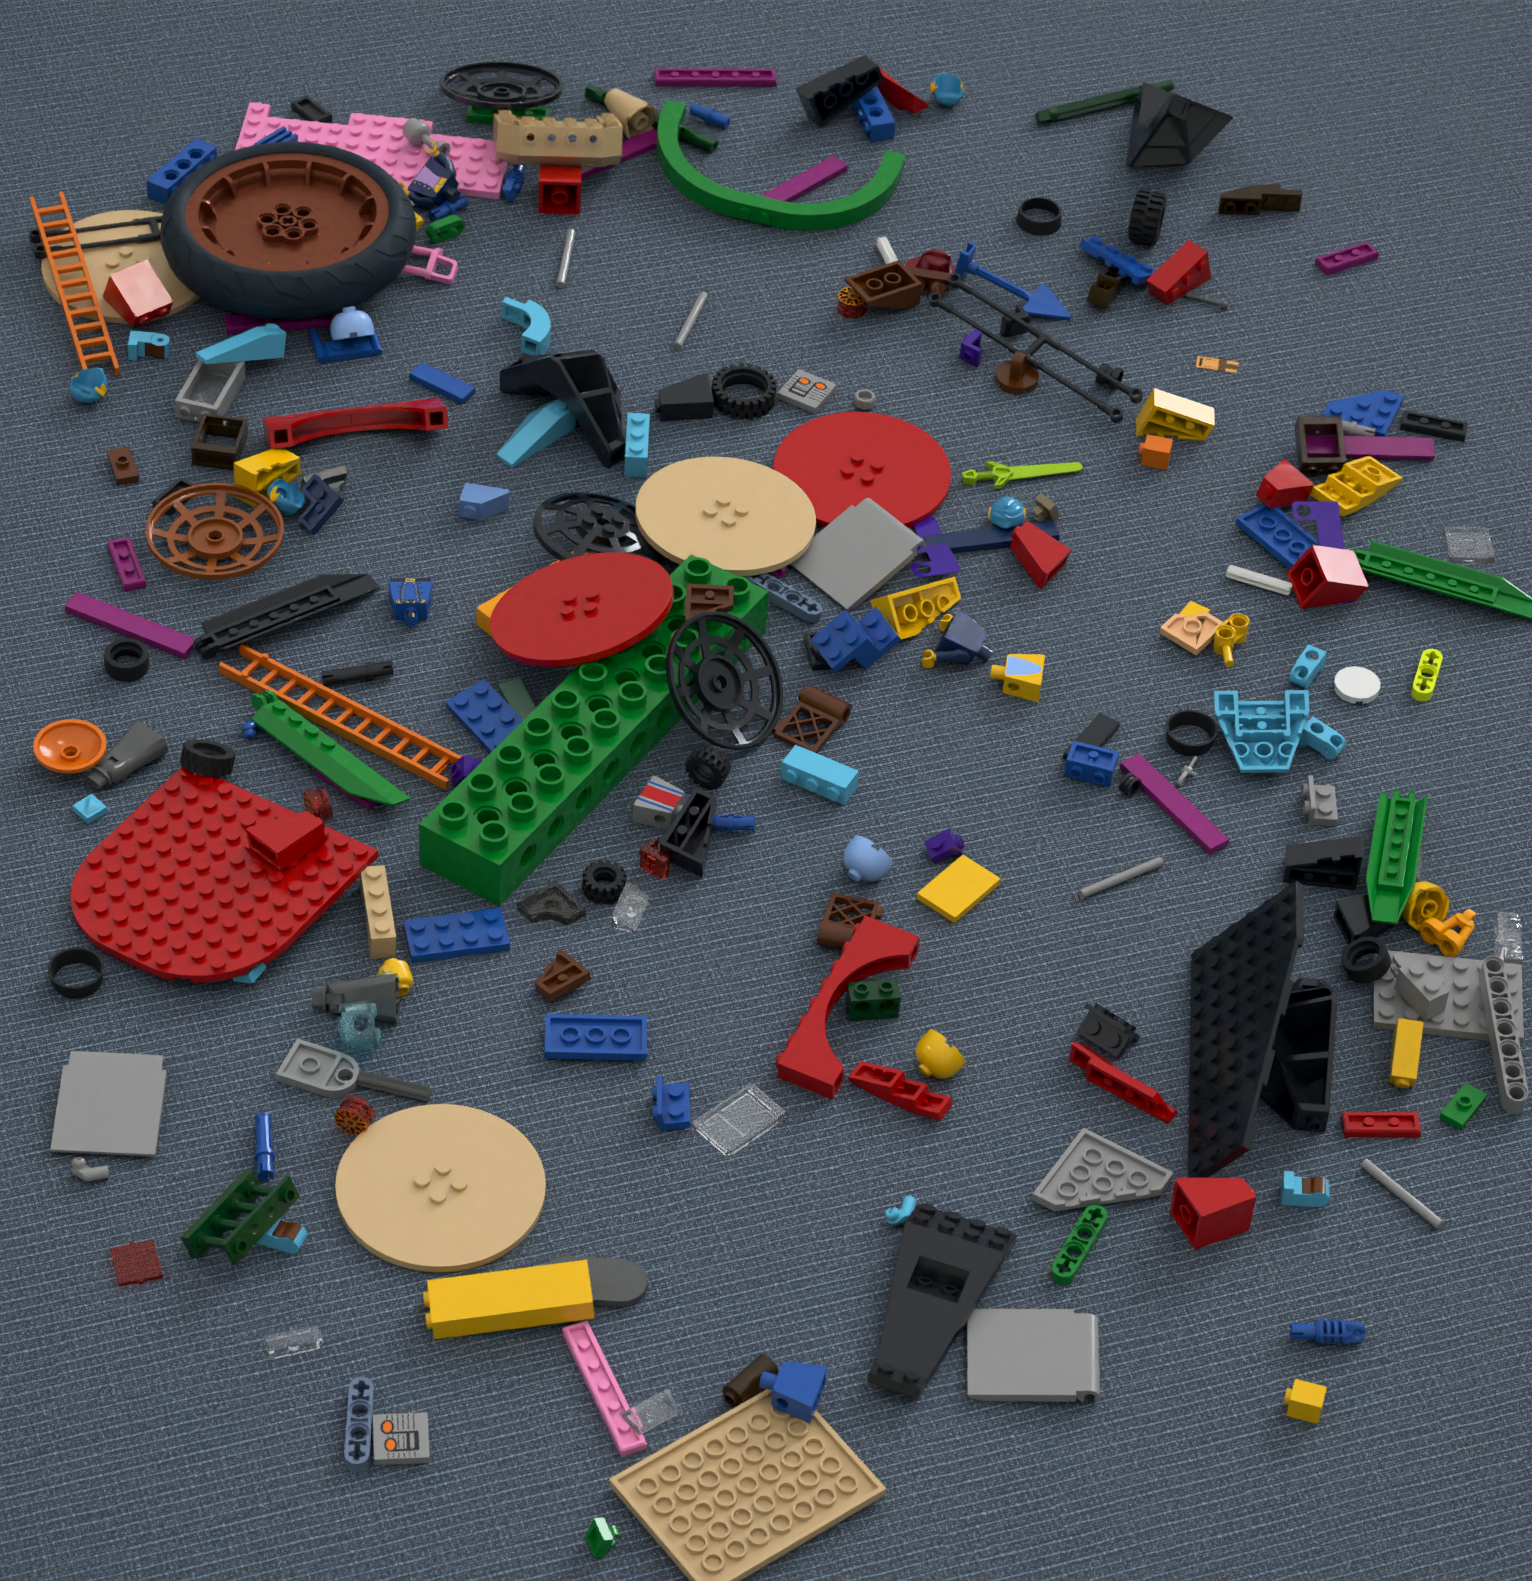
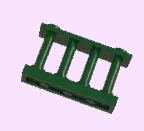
(229, 1206)

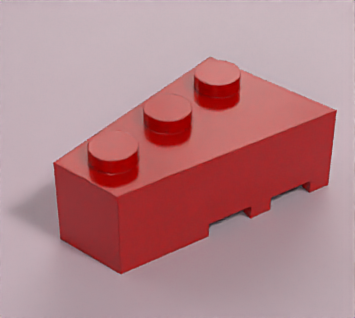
(1180, 273)

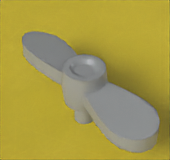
(1187, 771)

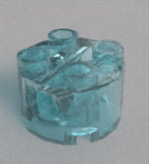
(355, 1040)

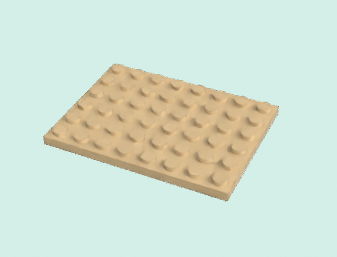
(745, 1490)

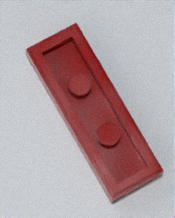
(1381, 1124)

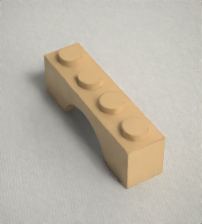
(378, 912)

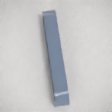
(810, 609)
(361, 1424)

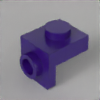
(970, 348)
(463, 768)
(944, 845)

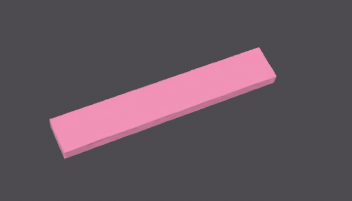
(602, 1387)

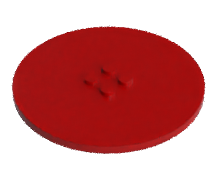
(862, 457)
(581, 609)

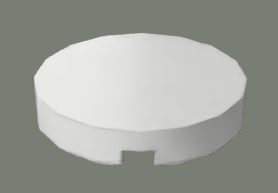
(1356, 685)

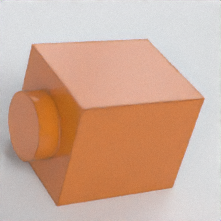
(1156, 451)

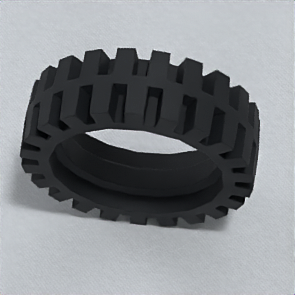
(743, 407)

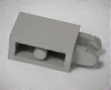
(1418, 986)

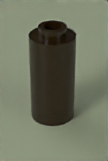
(746, 1383)

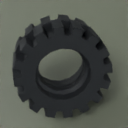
(698, 765)
(603, 871)

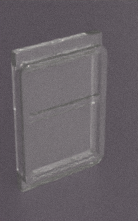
(739, 1119)

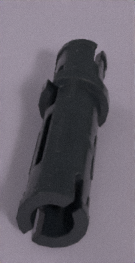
(355, 673)

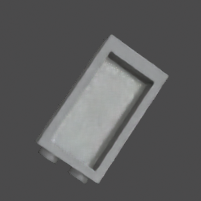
(209, 390)

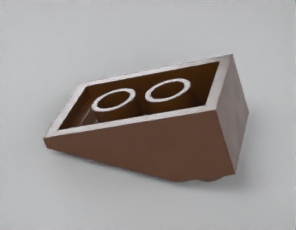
(887, 286)

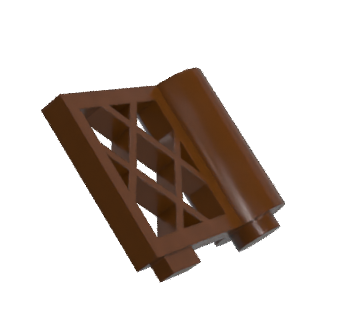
(818, 705)
(835, 934)

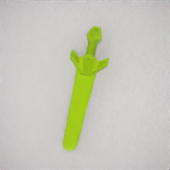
(1003, 474)

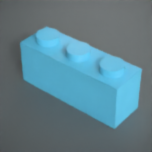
(637, 445)
(819, 774)

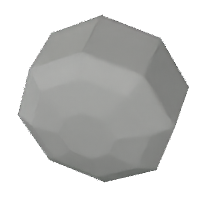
(864, 399)

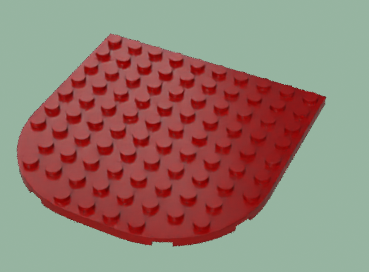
(190, 895)

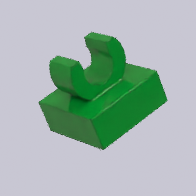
(601, 1537)

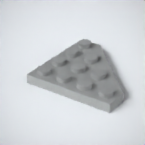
(1099, 1173)

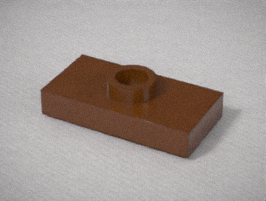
(122, 465)

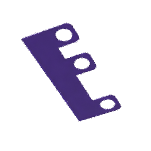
(1328, 523)
(940, 555)

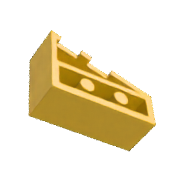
(264, 468)

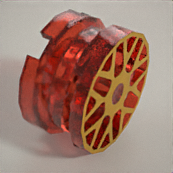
(850, 304)
(318, 803)
(355, 1114)

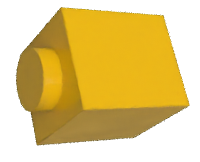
(1305, 1401)

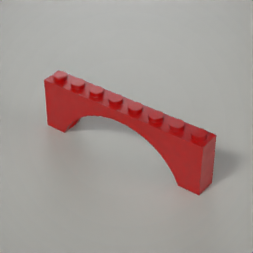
(296, 428)
(872, 950)

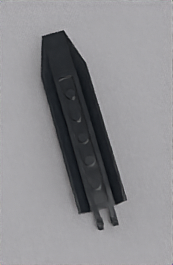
(280, 610)

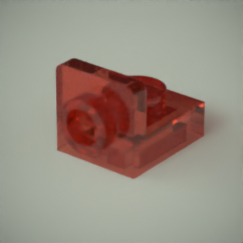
(654, 860)

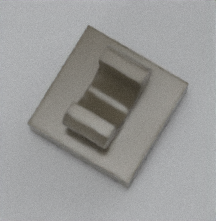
(1045, 509)

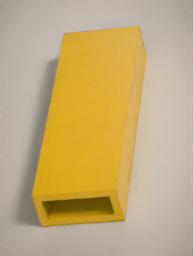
(509, 1299)

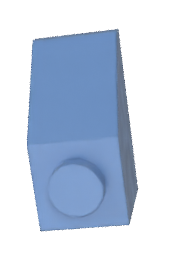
(482, 501)

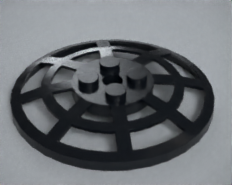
(501, 92)
(593, 523)
(732, 681)

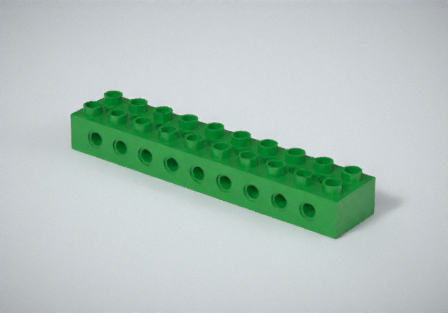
(573, 749)

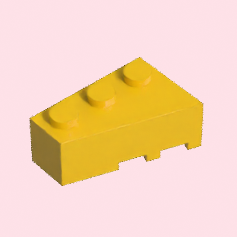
(1174, 416)

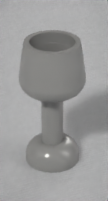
(419, 134)

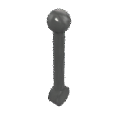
(1190, 296)

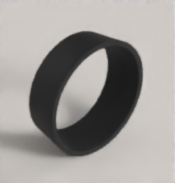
(1037, 227)
(1195, 718)
(76, 955)

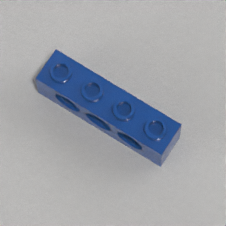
(874, 116)
(172, 174)

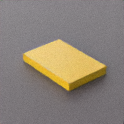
(958, 888)

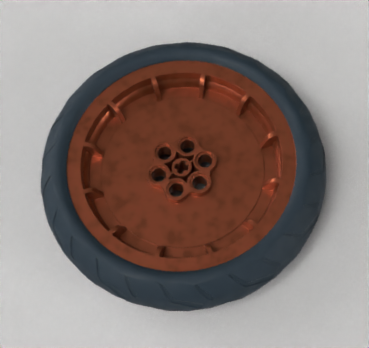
(288, 230)

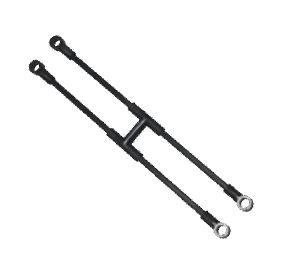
(152, 221)
(1042, 338)

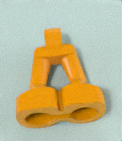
(1448, 940)

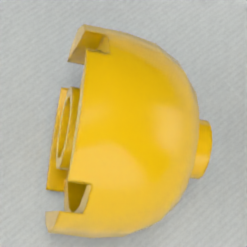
(1425, 902)
(938, 1057)

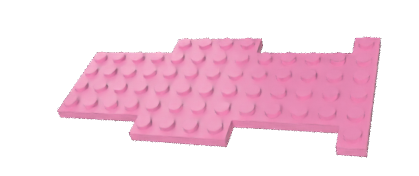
(383, 143)

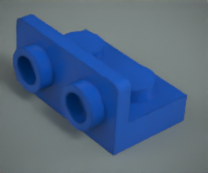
(1091, 763)
(672, 1106)

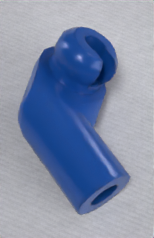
(249, 729)

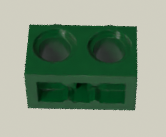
(872, 1000)

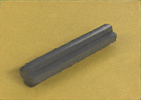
(394, 1086)

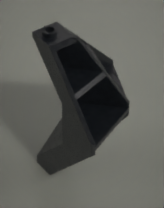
(1170, 128)
(581, 383)
(1304, 1057)

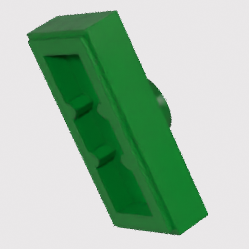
(1463, 1106)

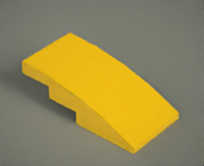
(1357, 485)

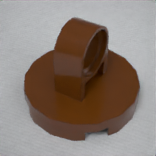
(1017, 375)

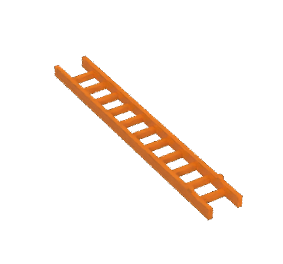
(86, 280)
(412, 765)

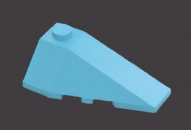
(254, 344)
(537, 432)

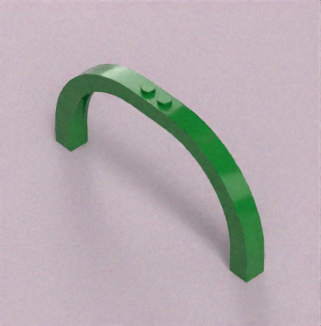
(764, 209)

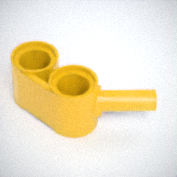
(1230, 632)

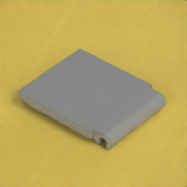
(858, 553)
(110, 1104)
(1032, 1355)

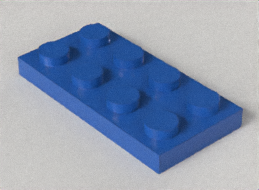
(1276, 533)
(484, 714)
(456, 935)
(595, 1037)

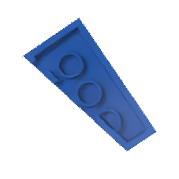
(1126, 263)

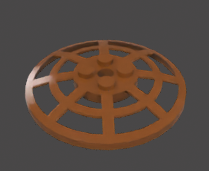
(202, 532)

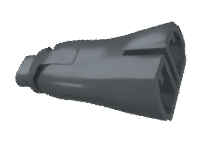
(133, 750)
(377, 989)

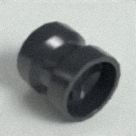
(1116, 373)

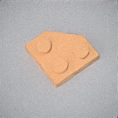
(1190, 632)

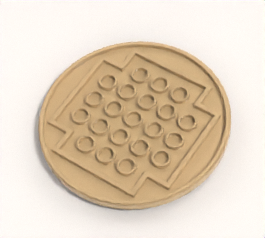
(114, 258)
(726, 513)
(440, 1188)

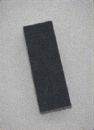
(1434, 426)
(1097, 732)

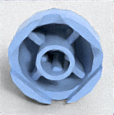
(351, 324)
(865, 861)

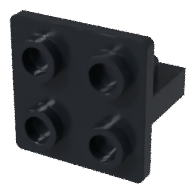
(1106, 1031)

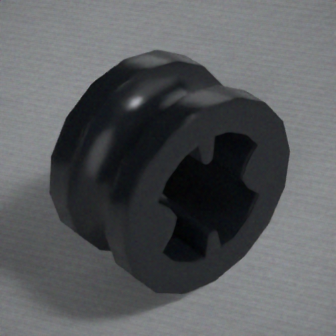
(1129, 785)

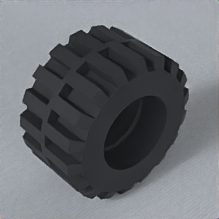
(1147, 217)

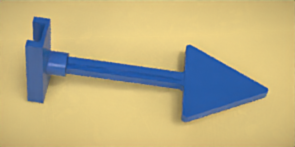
(1039, 304)

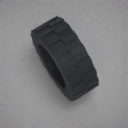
(207, 758)

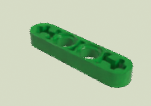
(1075, 1243)

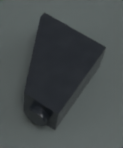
(686, 400)
(1355, 919)

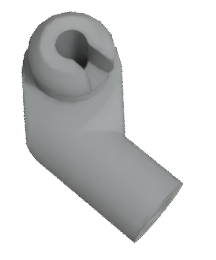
(86, 1173)

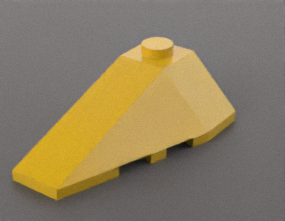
(917, 607)

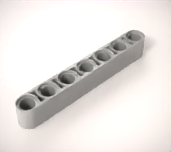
(1503, 1044)

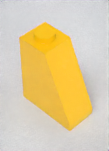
(1405, 1052)

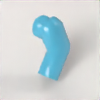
(899, 1216)

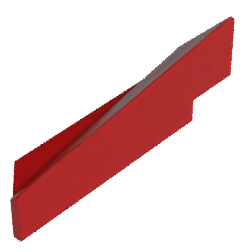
(899, 96)
(1116, 1081)

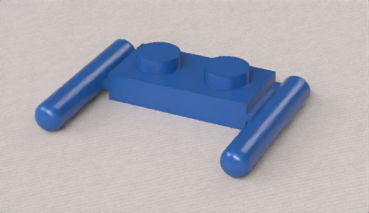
(345, 349)

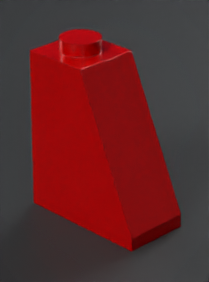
(1284, 486)
(1038, 553)
(286, 838)

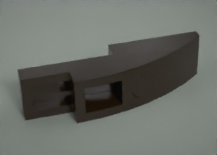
(1254, 198)

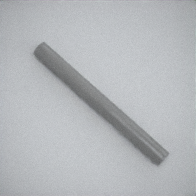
(565, 258)
(690, 320)
(1121, 877)
(1404, 1195)

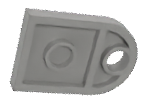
(318, 1070)

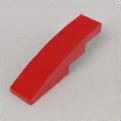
(896, 1089)

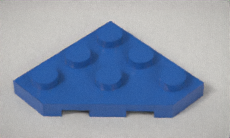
(1369, 410)

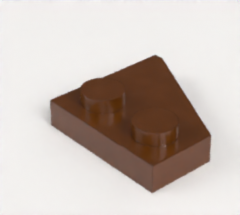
(708, 598)
(561, 977)

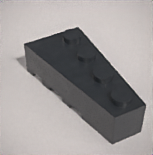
(838, 89)

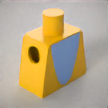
(1021, 675)

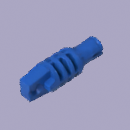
(514, 182)
(1329, 1331)

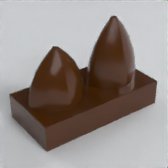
(934, 280)

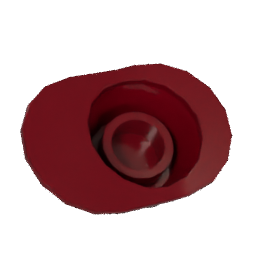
(933, 260)

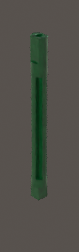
(1095, 103)
(686, 133)

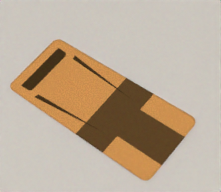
(1217, 364)

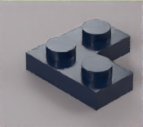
(324, 503)

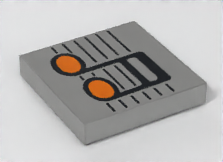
(806, 391)
(401, 1438)

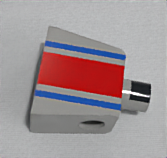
(658, 804)

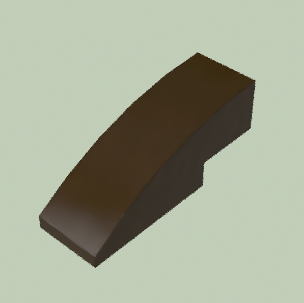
(1106, 288)

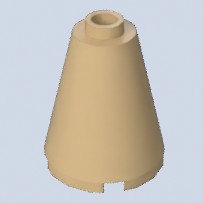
(631, 111)

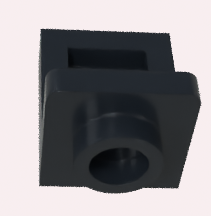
(1011, 328)

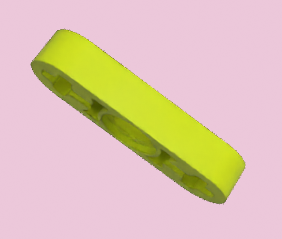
(1429, 682)

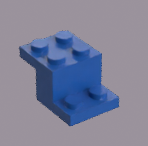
(849, 639)

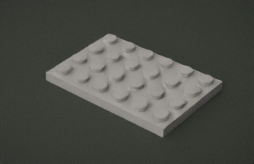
(1464, 1007)

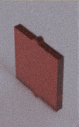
(136, 1263)

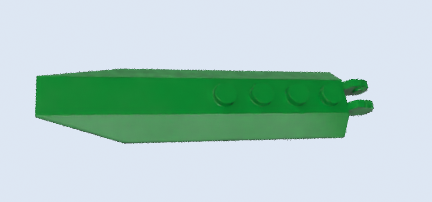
(1444, 578)
(322, 751)
(1394, 855)

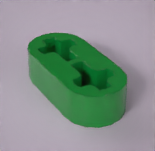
(445, 228)

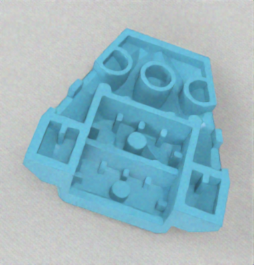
(1262, 732)

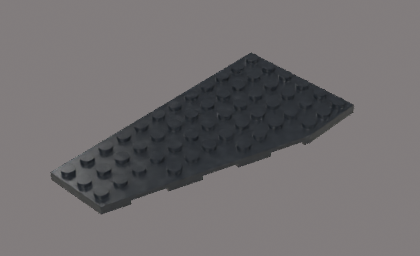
(1235, 1010)

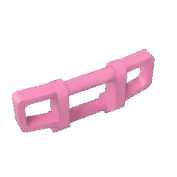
(436, 256)

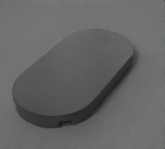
(612, 1280)

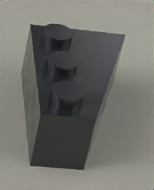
(691, 832)
(1324, 863)

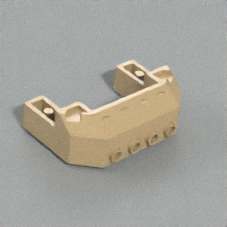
(514, 147)

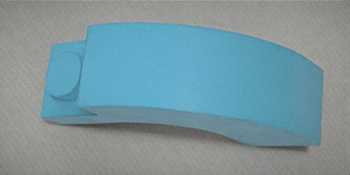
(533, 318)

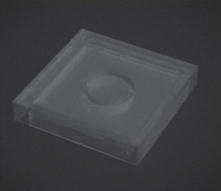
(1468, 544)

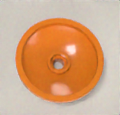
(69, 746)

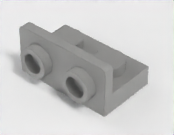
(1319, 803)

